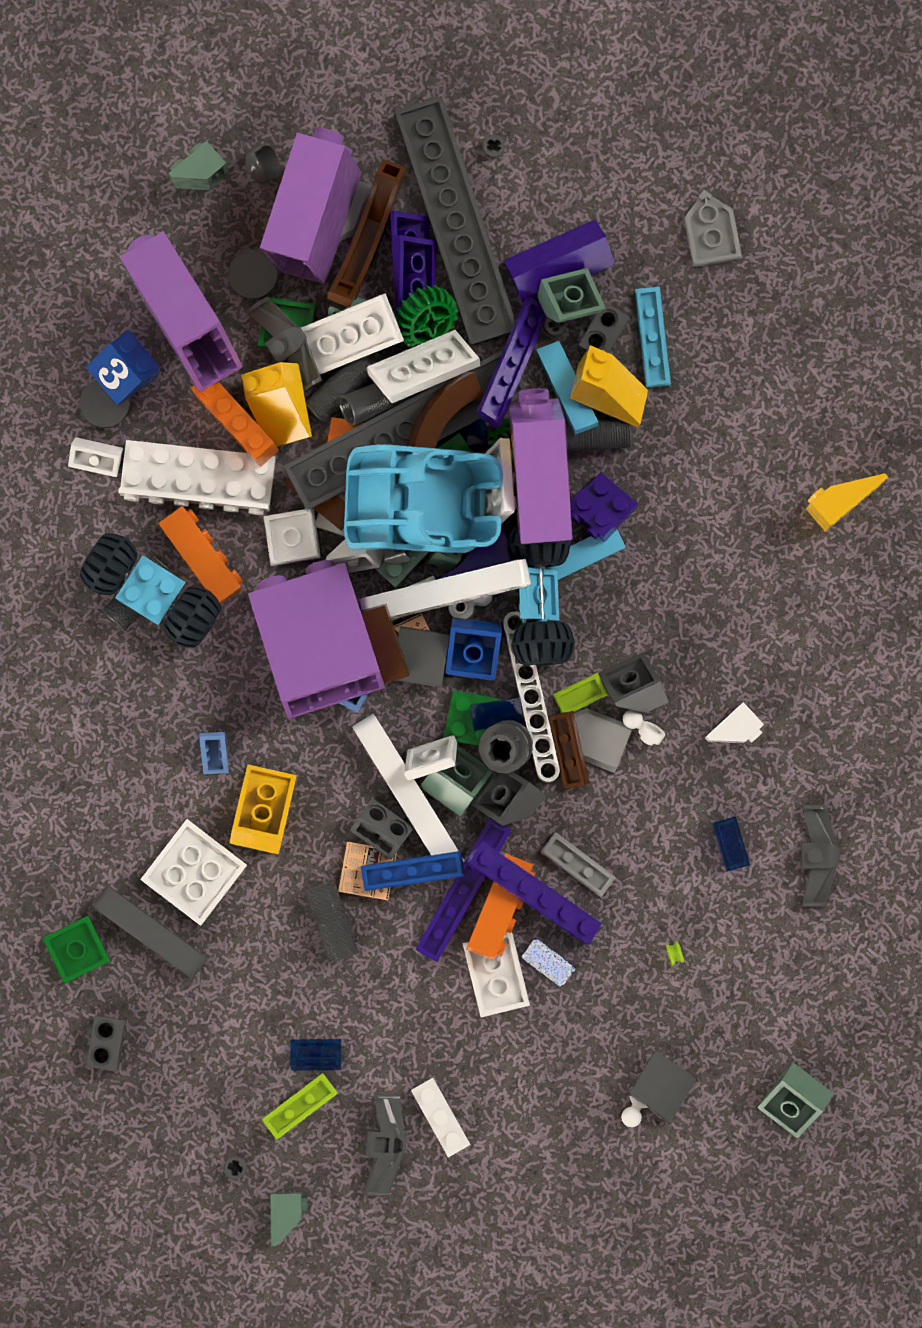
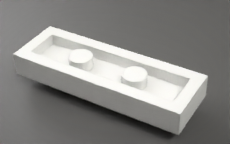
(440, 1117)

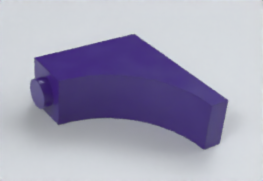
(484, 557)

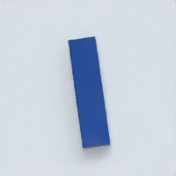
(412, 870)

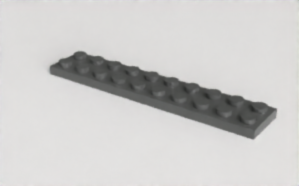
(456, 220)
(323, 470)

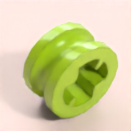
(674, 953)

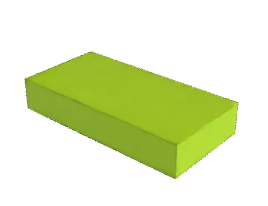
(580, 694)

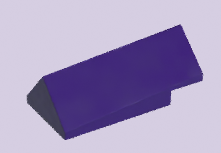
(412, 254)
(563, 254)

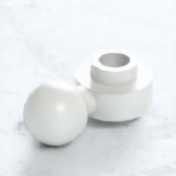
(469, 607)
(649, 732)
(632, 1116)

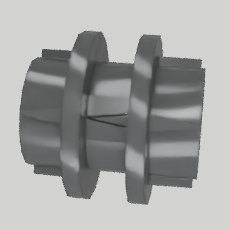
(492, 752)

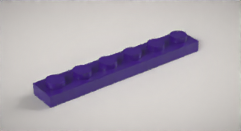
(512, 363)
(533, 892)
(459, 896)

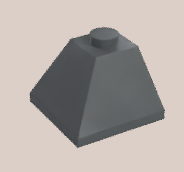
(634, 685)
(507, 798)

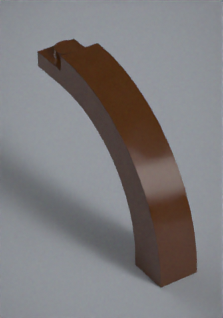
(368, 234)
(442, 407)

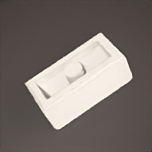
(95, 457)

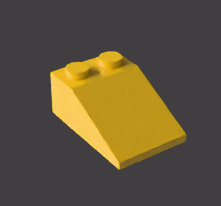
(609, 387)
(278, 402)
(835, 502)
(262, 809)

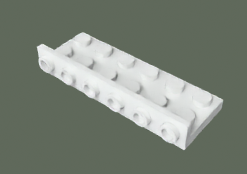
(196, 477)

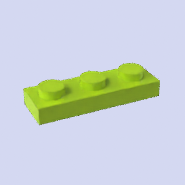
(299, 1106)

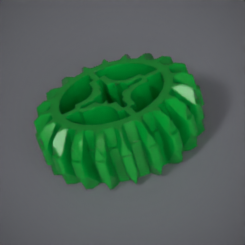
(426, 315)

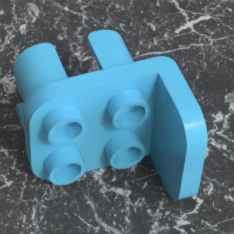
(419, 499)

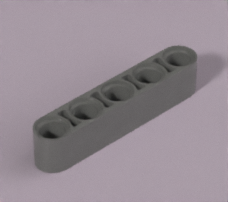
(150, 932)

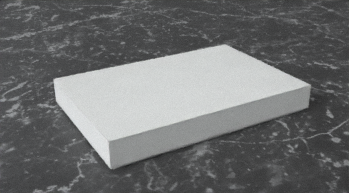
(499, 982)

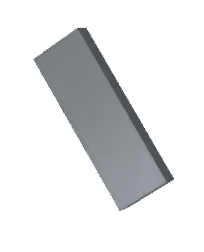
(578, 864)

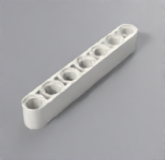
(452, 589)
(530, 710)
(406, 792)

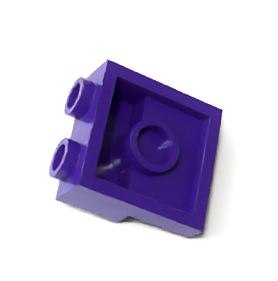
(601, 507)

